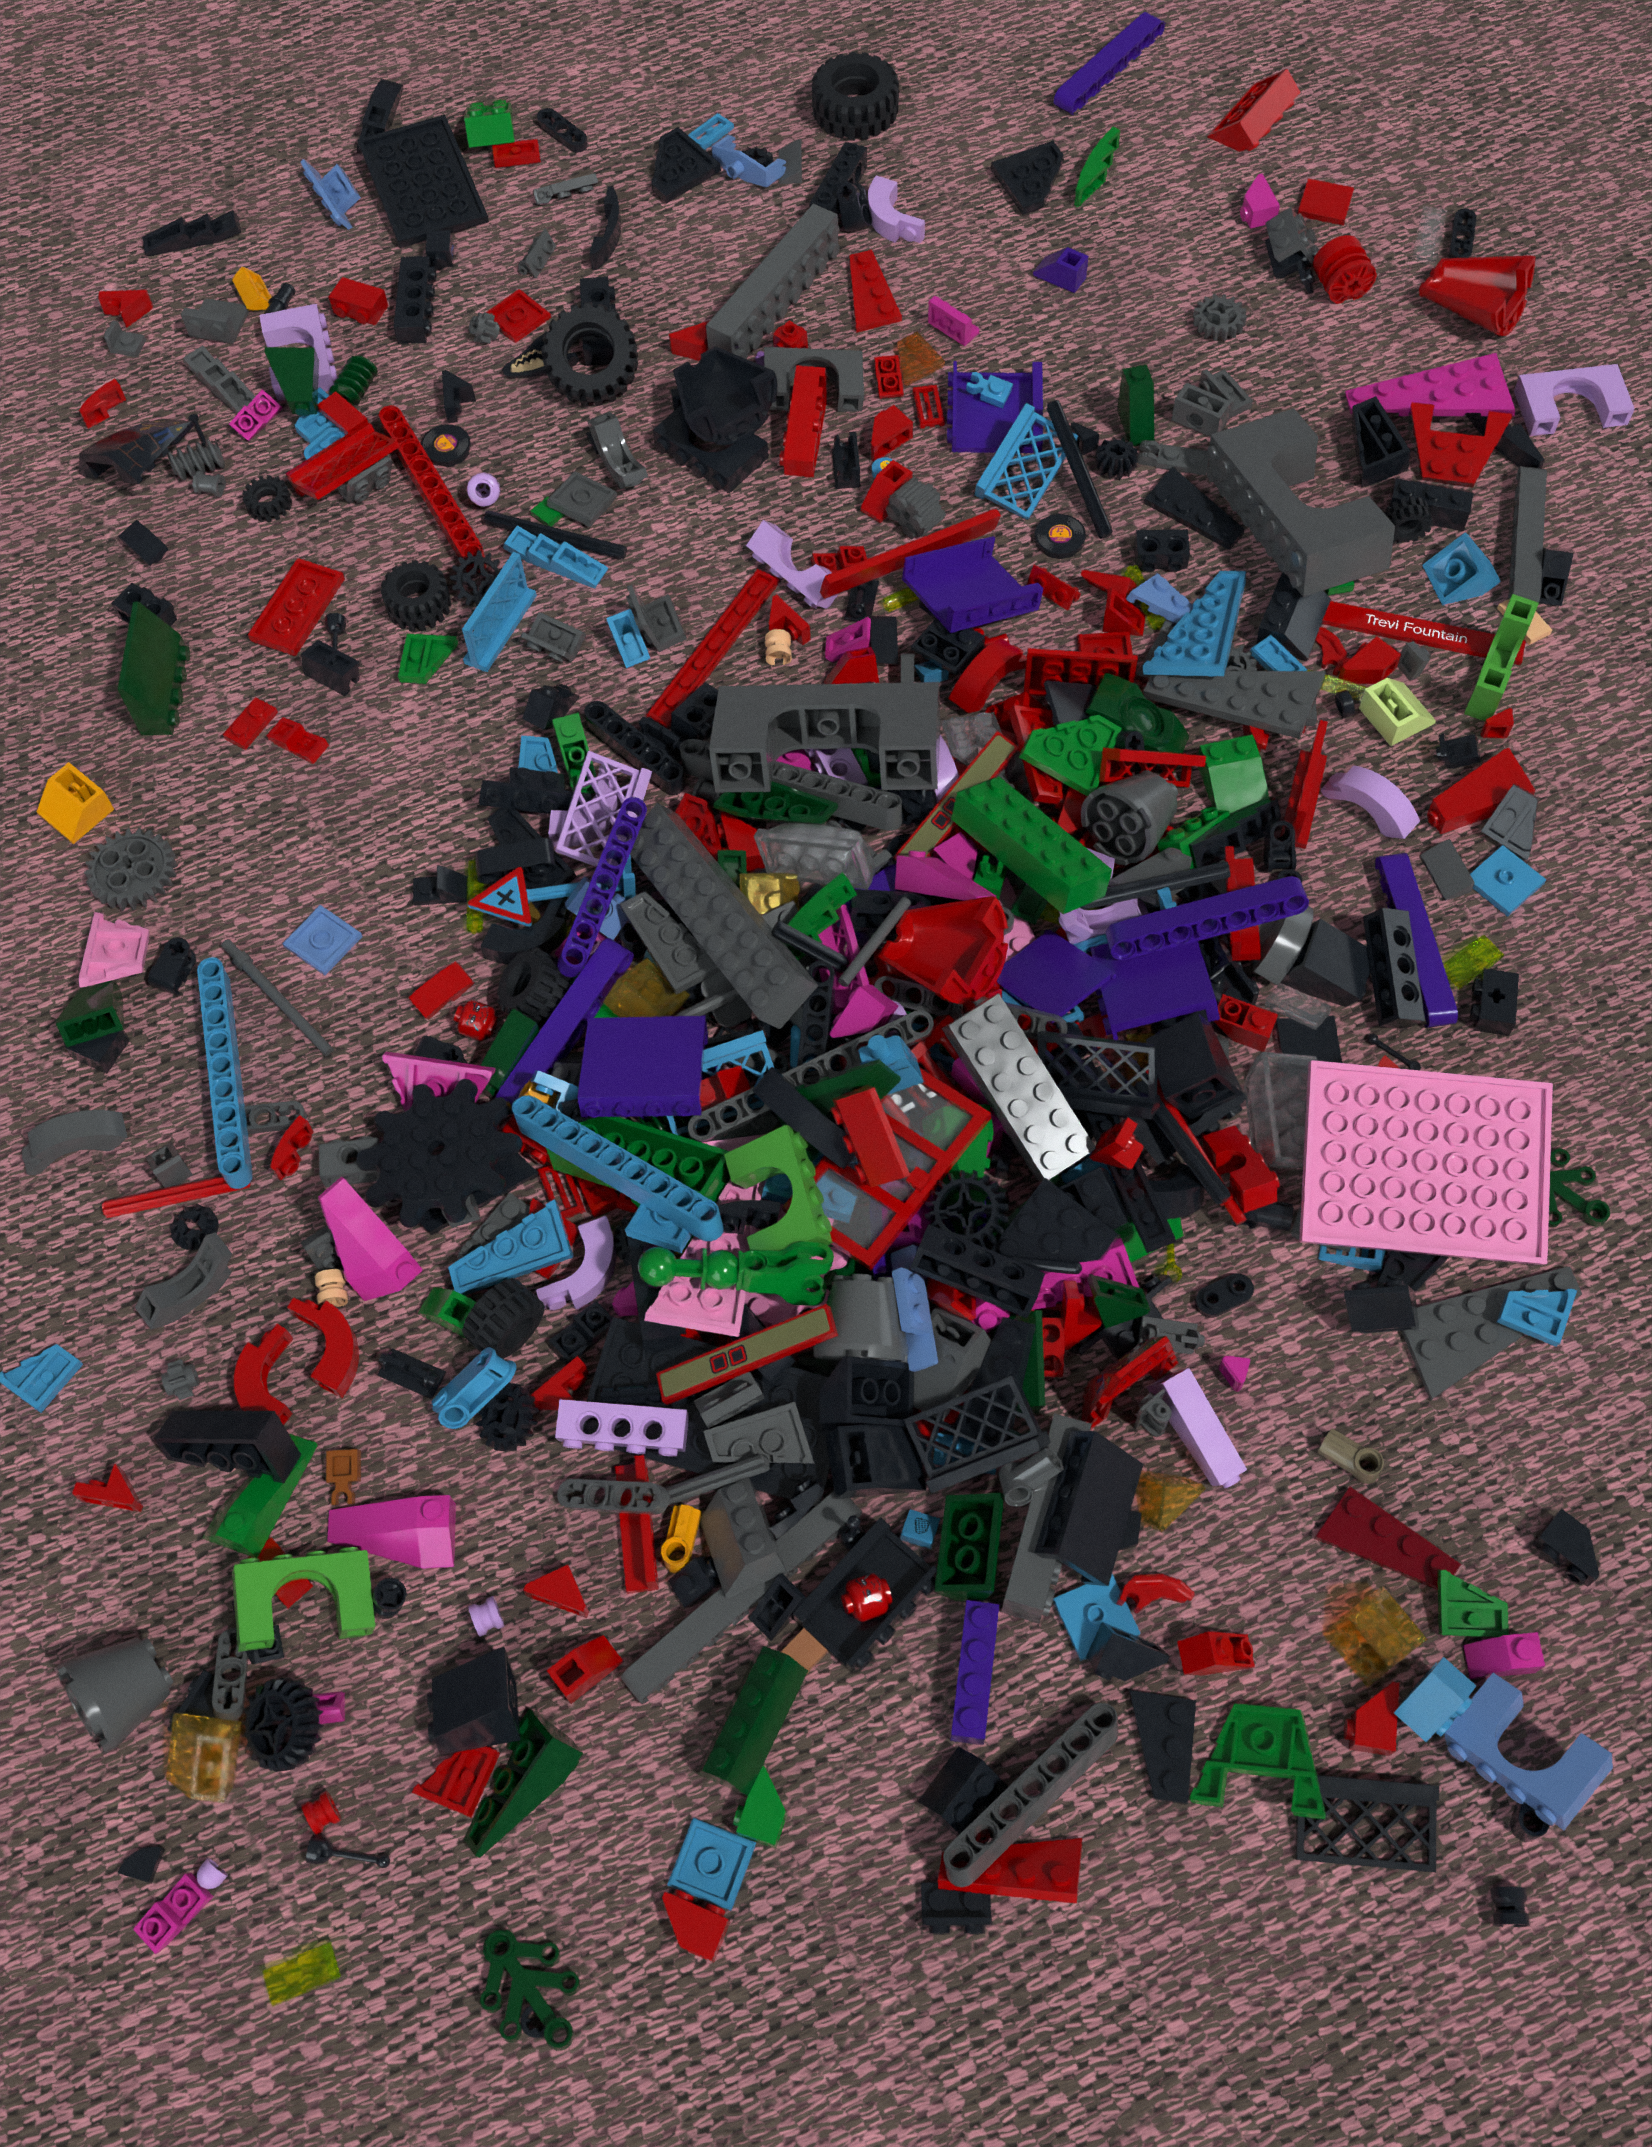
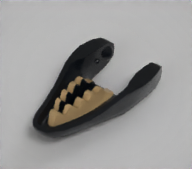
(531, 362)

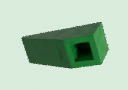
(573, 748)
(1191, 830)

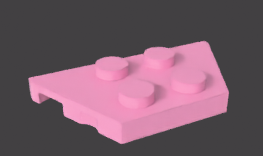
(113, 951)

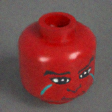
(476, 1020)
(866, 1597)

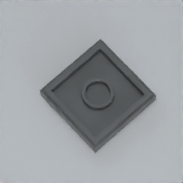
(582, 499)

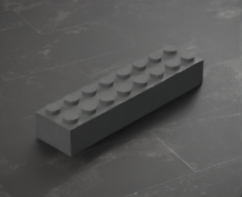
(776, 283)

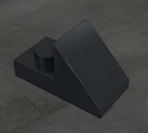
(454, 393)
(440, 889)

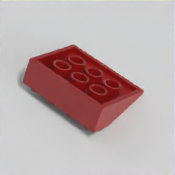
(1073, 668)

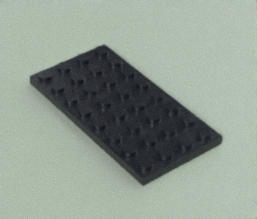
(627, 1364)

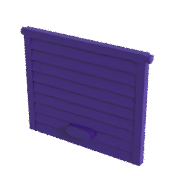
(1052, 975)

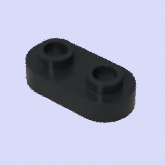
(1225, 1294)

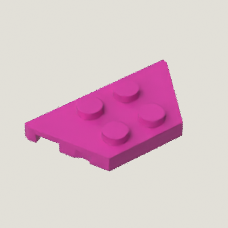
(435, 1073)

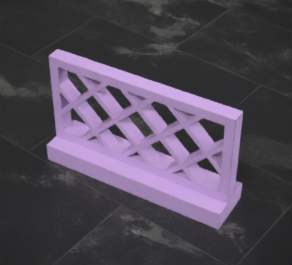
(636, 788)

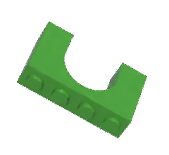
(1500, 658)
(776, 1154)
(342, 1573)

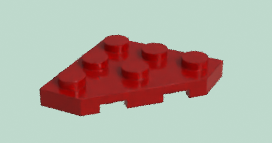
(700, 819)

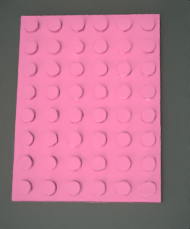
(1426, 1163)

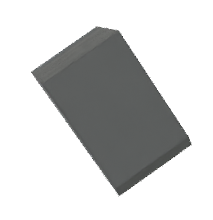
(168, 1165)

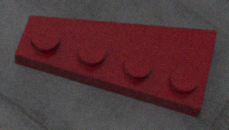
(1377, 1536)

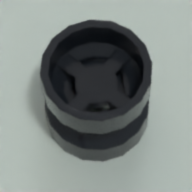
(390, 1592)
(1510, 1898)

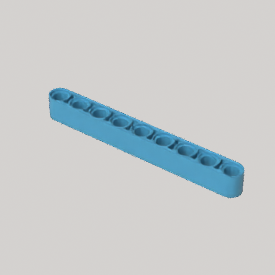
(215, 984)
(618, 1168)

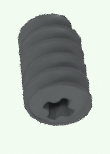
(196, 459)

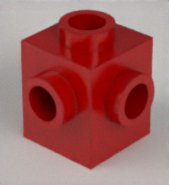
(790, 336)

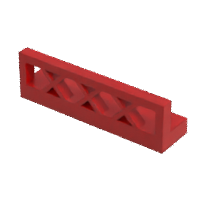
(1152, 758)
(1243, 942)
(637, 1534)

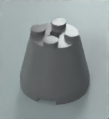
(1129, 816)
(864, 1320)
(115, 1689)

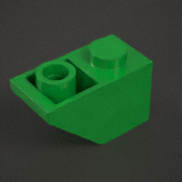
(447, 1309)
(763, 1813)

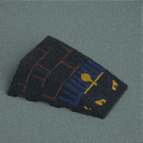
(132, 449)

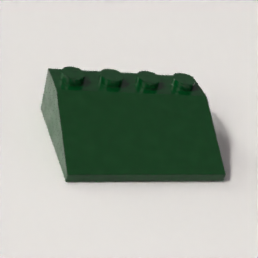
(153, 672)

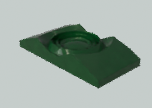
(1129, 709)

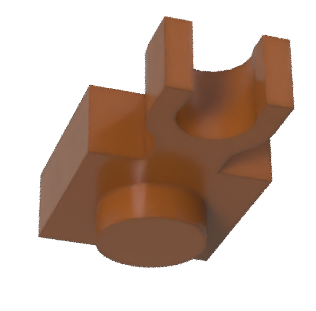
(342, 1469)

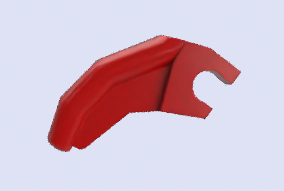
(1332, 649)
(1151, 1587)

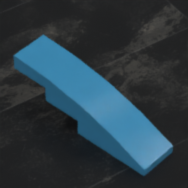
(557, 558)

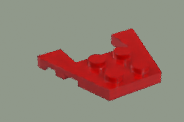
(1454, 456)

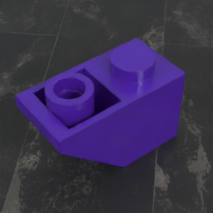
(1064, 269)

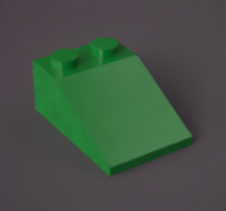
(1233, 774)

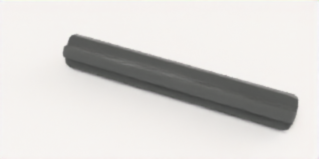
(717, 1478)

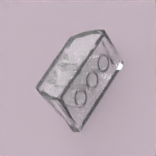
(816, 853)
(1278, 1107)

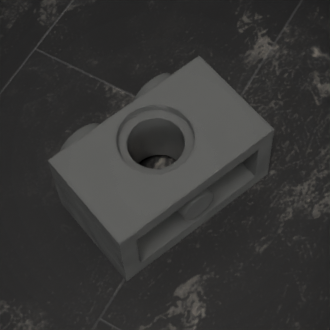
(1200, 410)
(335, 1155)

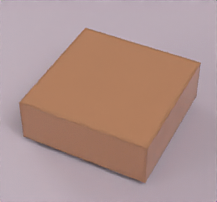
(805, 1650)

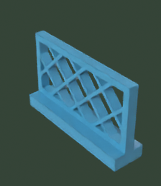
(1004, 458)
(497, 615)
(729, 1053)

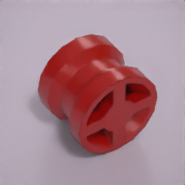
(321, 1812)

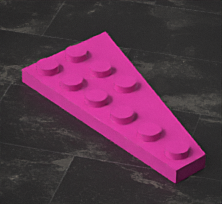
(1453, 389)

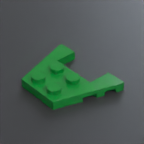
(1263, 1744)

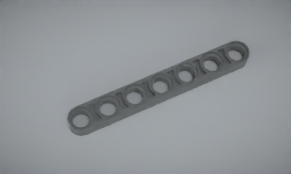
(928, 1004)

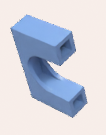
(1553, 1792)

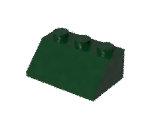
(1034, 1376)
(969, 1546)

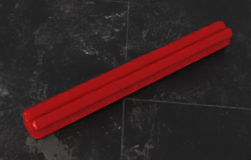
(166, 1196)

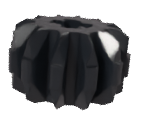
(1116, 458)

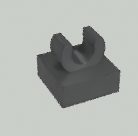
(1413, 660)

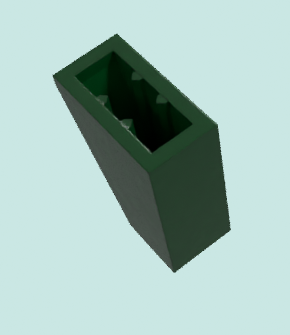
(297, 376)
(1137, 404)
(92, 1013)
(508, 1049)

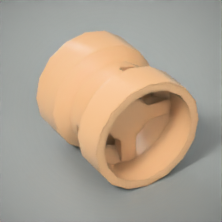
(777, 643)
(331, 1287)

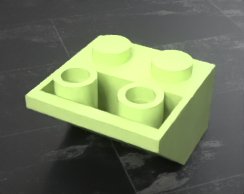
(1394, 710)

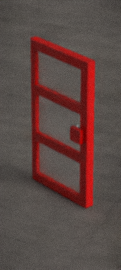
(932, 1132)

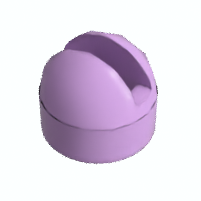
(209, 1876)

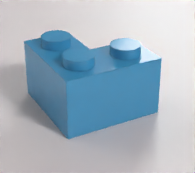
(1436, 1700)

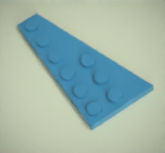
(1205, 635)

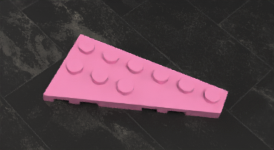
(709, 1310)

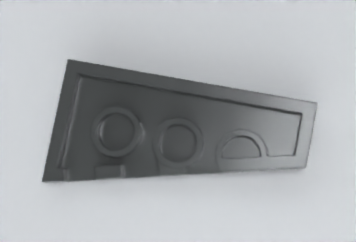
(668, 943)

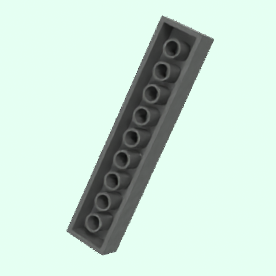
(721, 918)

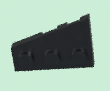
(1166, 1740)

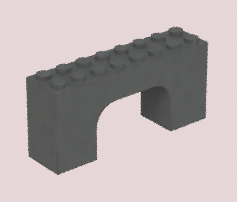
(1310, 544)
(766, 721)

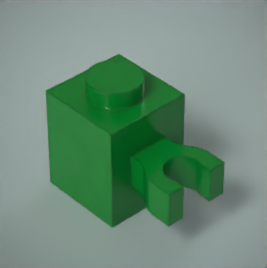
(991, 876)

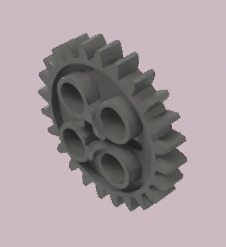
(131, 869)

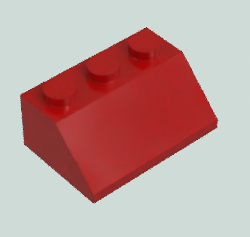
(869, 1136)

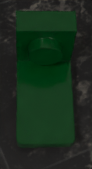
(1028, 904)

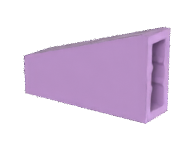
(1200, 1428)

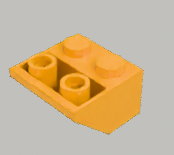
(73, 803)

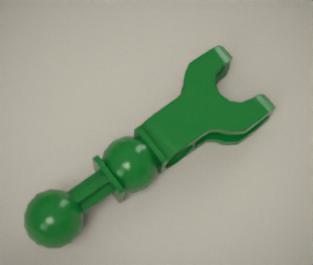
(755, 1271)

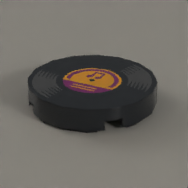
(446, 445)
(1060, 536)

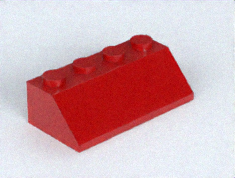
(1256, 112)

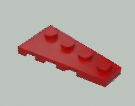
(1025, 720)
(1028, 1871)

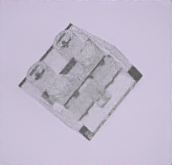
(969, 735)

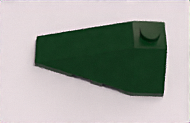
(778, 805)
(821, 1094)
(532, 1774)

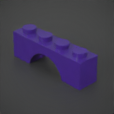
(975, 1672)

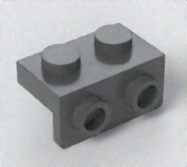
(1226, 387)
(554, 636)

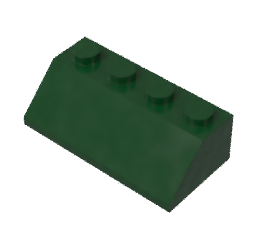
(753, 1720)

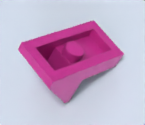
(847, 639)

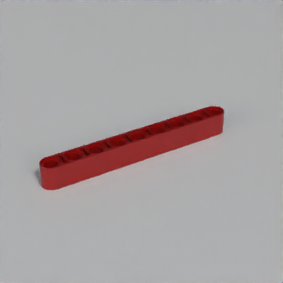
(430, 485)

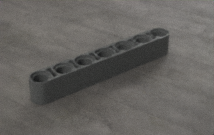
(1528, 534)
(1026, 1807)

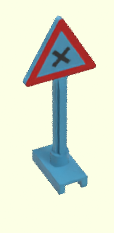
(511, 899)

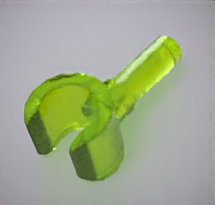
(1171, 1264)

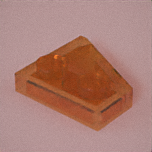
(917, 358)

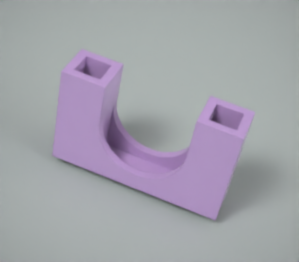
(300, 326)
(1599, 384)

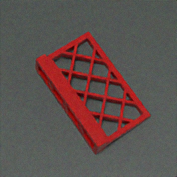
(340, 461)
(1306, 788)

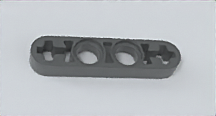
(613, 1495)

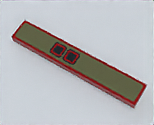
(938, 823)
(747, 1354)

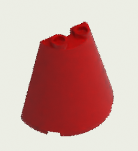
(1482, 289)
(951, 948)

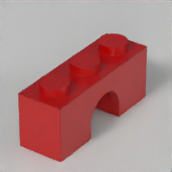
(1249, 1176)

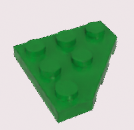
(1072, 751)

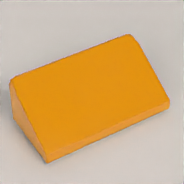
(251, 289)

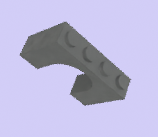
(842, 367)

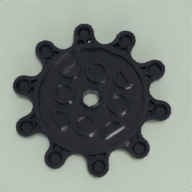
(444, 1179)

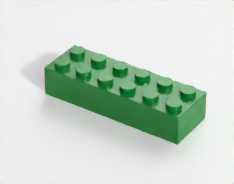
(1031, 845)
(684, 1159)

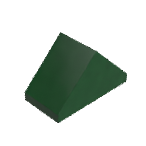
(1117, 1300)

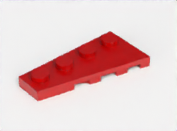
(871, 294)

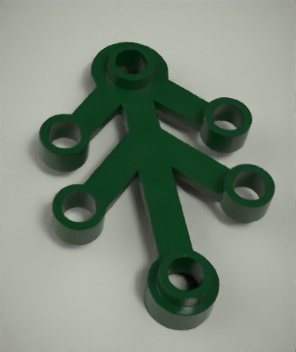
(1570, 1196)
(525, 1985)

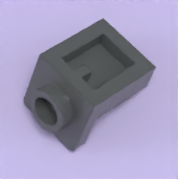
(123, 342)

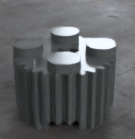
(915, 508)

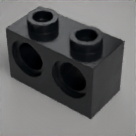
(1161, 549)
(160, 607)
(696, 714)

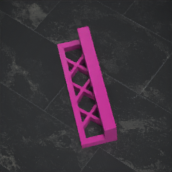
(836, 941)

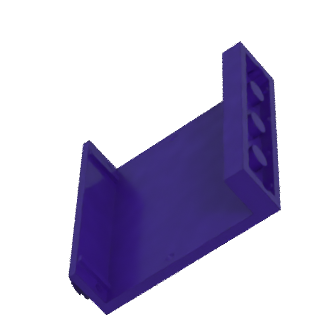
(968, 585)

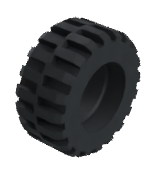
(855, 76)
(582, 323)

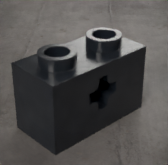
(1503, 990)

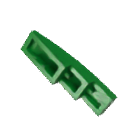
(1096, 166)
(820, 910)

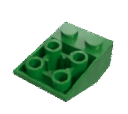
(489, 123)

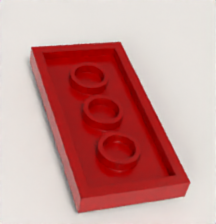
(296, 607)

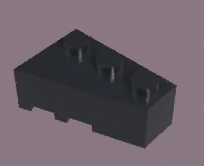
(1377, 443)

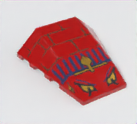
(1150, 1356)

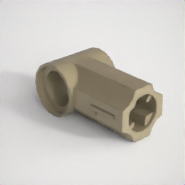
(1348, 1454)

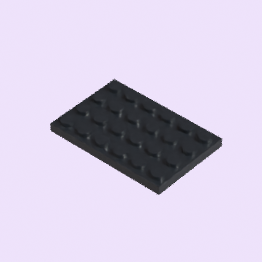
(422, 180)

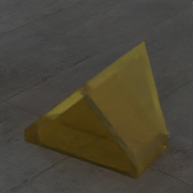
(1164, 1497)

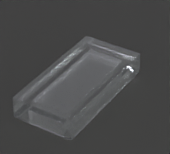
(1298, 1006)

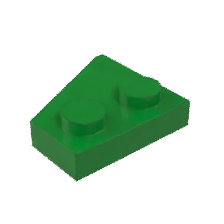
(424, 656)
(1468, 1609)

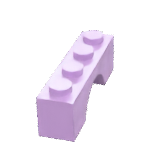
(774, 548)

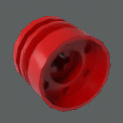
(1344, 269)

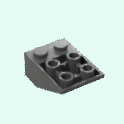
(960, 1355)

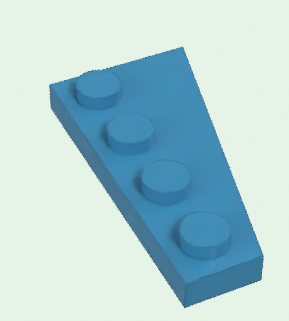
(521, 1250)

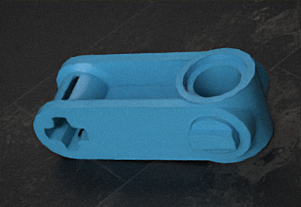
(472, 1388)

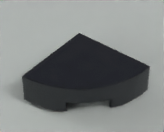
(142, 1864)

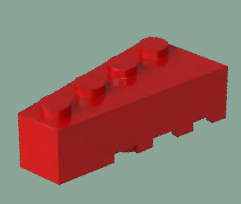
(804, 422)

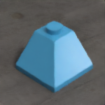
(1460, 571)

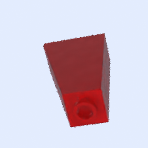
(1477, 793)

